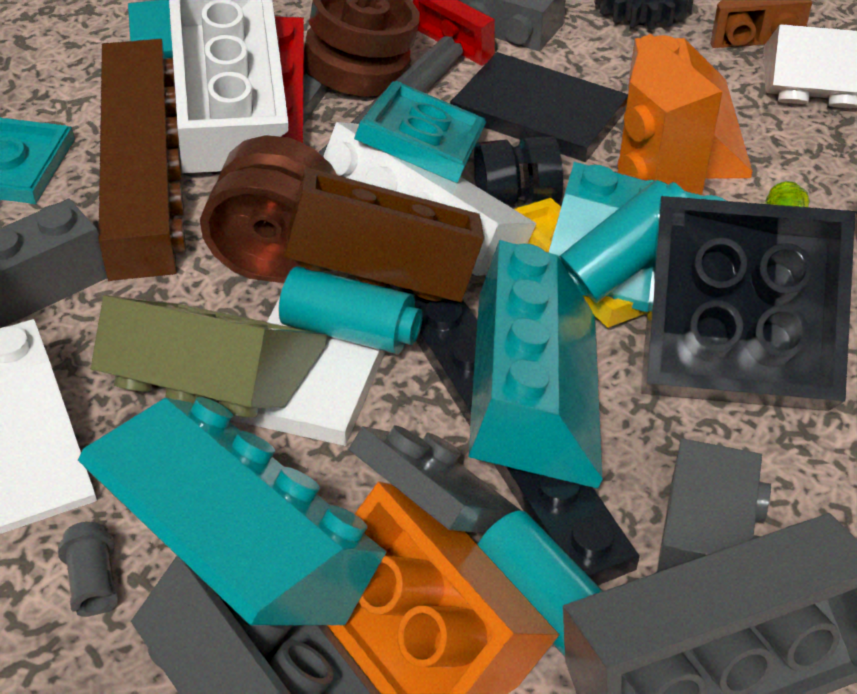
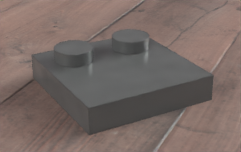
(432, 477)

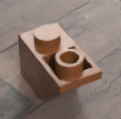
(755, 20)

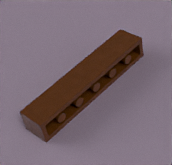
(139, 162)

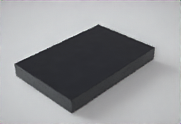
(539, 101)

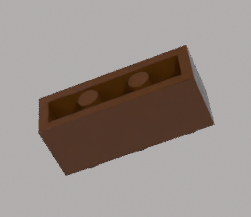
(383, 236)

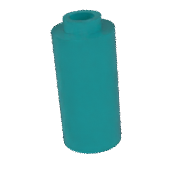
(618, 243)
(349, 310)
(537, 567)

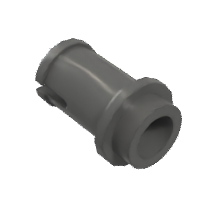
(87, 553)

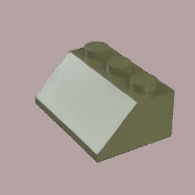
(202, 353)

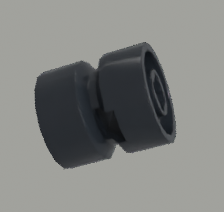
(499, 170)

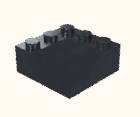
(750, 303)

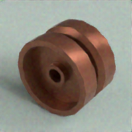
(360, 43)
(253, 205)

